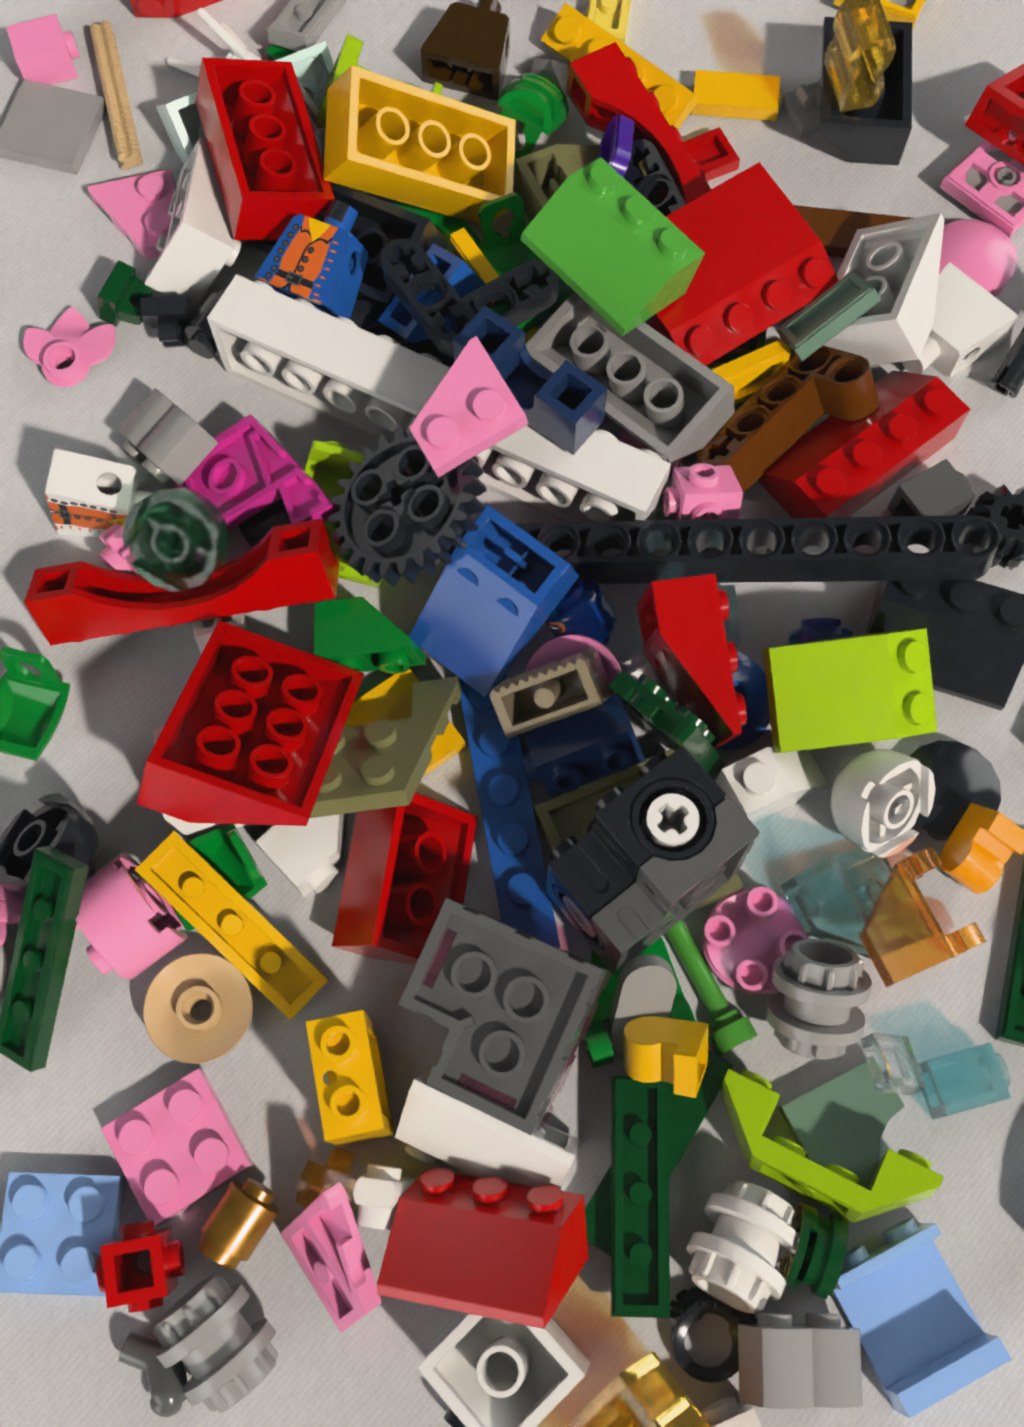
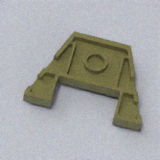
(385, 760)

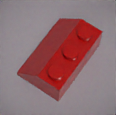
(399, 876)
(485, 1247)

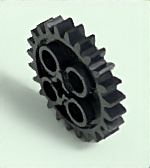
(401, 513)

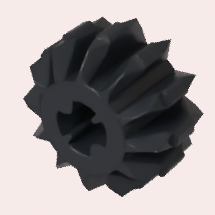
(1007, 514)

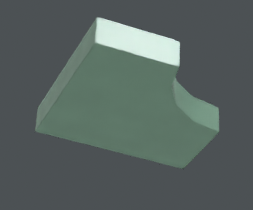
(843, 1121)

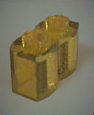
(859, 53)

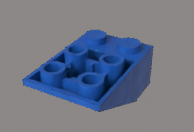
(491, 601)

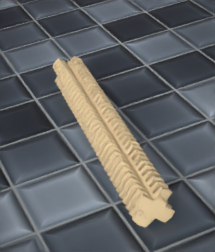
(116, 95)

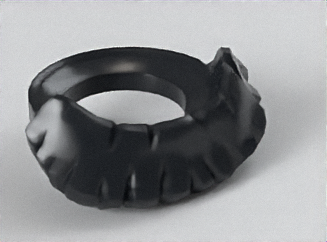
(690, 1308)

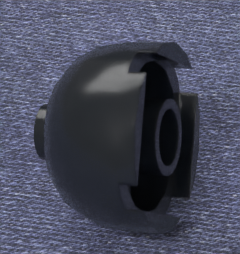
(55, 824)

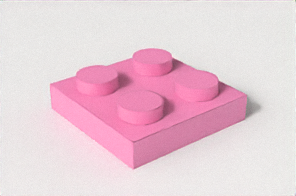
(177, 1147)

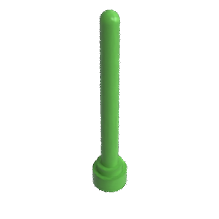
(727, 1024)

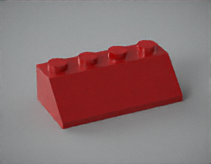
(261, 145)
(852, 462)

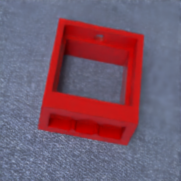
(1002, 111)

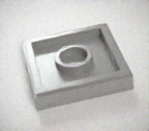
(50, 126)

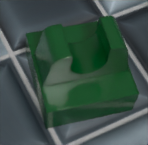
(119, 293)

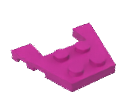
(254, 471)

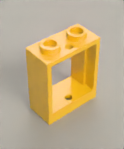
(357, 1100)

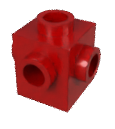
(122, 1278)

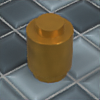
(238, 1223)

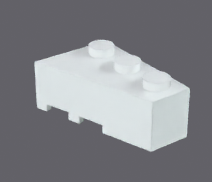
(198, 232)

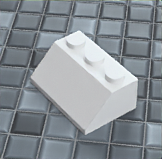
(480, 1144)

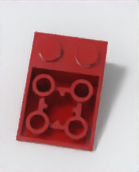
(690, 652)

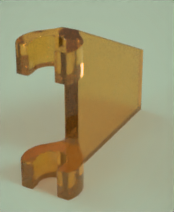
(903, 930)

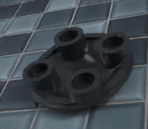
(960, 778)

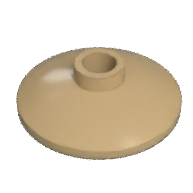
(172, 1001)

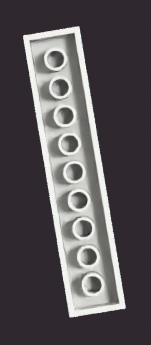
(384, 386)

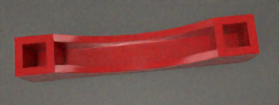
(609, 85)
(90, 602)

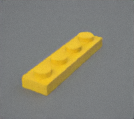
(575, 36)
(232, 925)

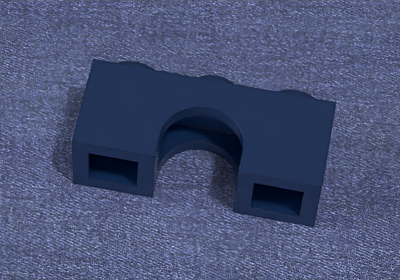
(558, 404)

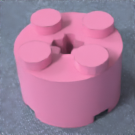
(126, 920)

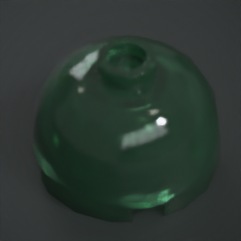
(176, 538)

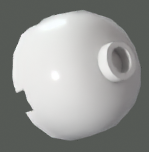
(880, 799)

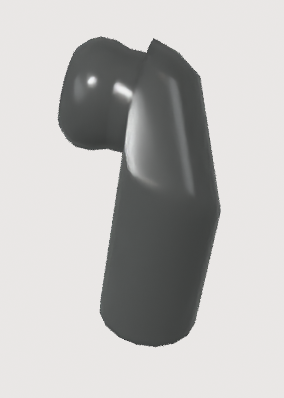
(164, 1383)

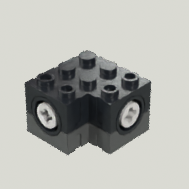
(649, 857)

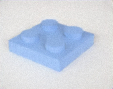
(56, 1231)

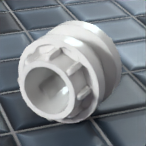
(742, 1250)

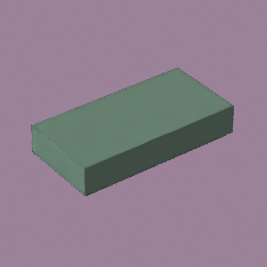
(828, 315)

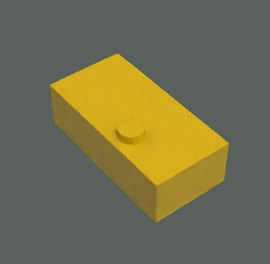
(416, 145)

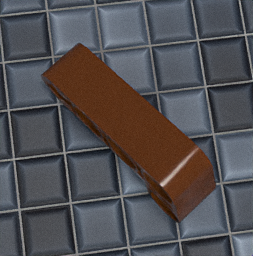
(787, 407)

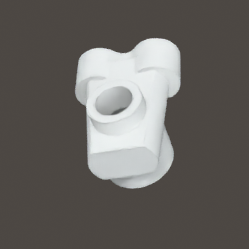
(378, 1196)

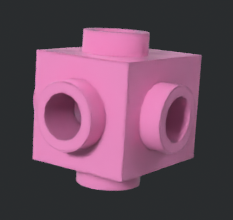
(702, 493)

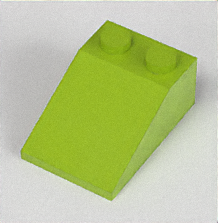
(850, 690)

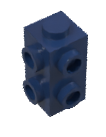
(582, 748)

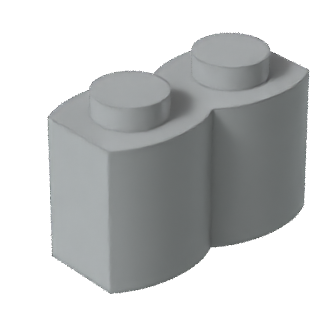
(165, 439)
(799, 1363)

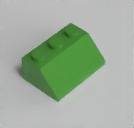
(613, 246)

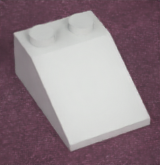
(904, 269)

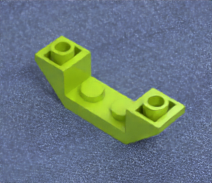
(897, 1181)

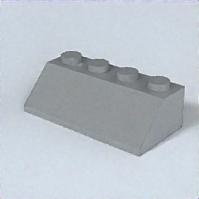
(650, 382)

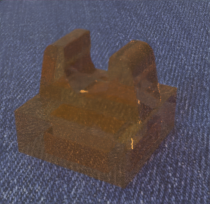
(319, 1178)

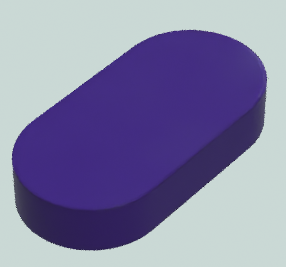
(617, 143)

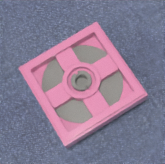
(989, 186)

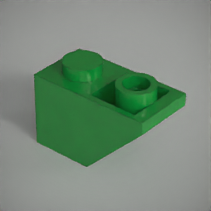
(362, 638)

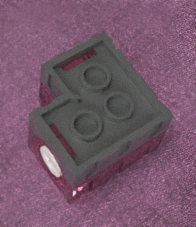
(509, 1011)

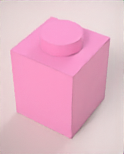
(44, 50)

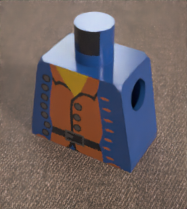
(318, 261)

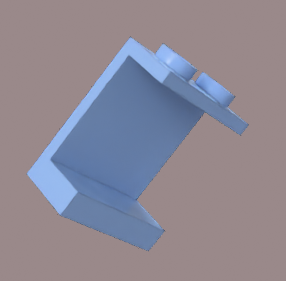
(914, 1319)

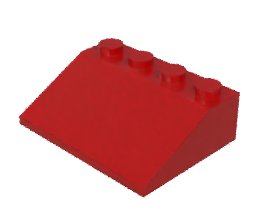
(754, 270)
(249, 733)

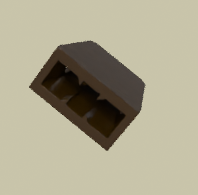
(469, 49)

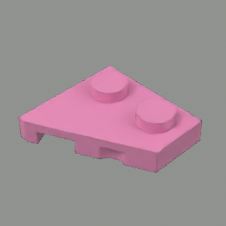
(138, 207)
(466, 411)
(334, 1257)

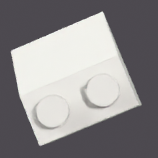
(504, 1371)

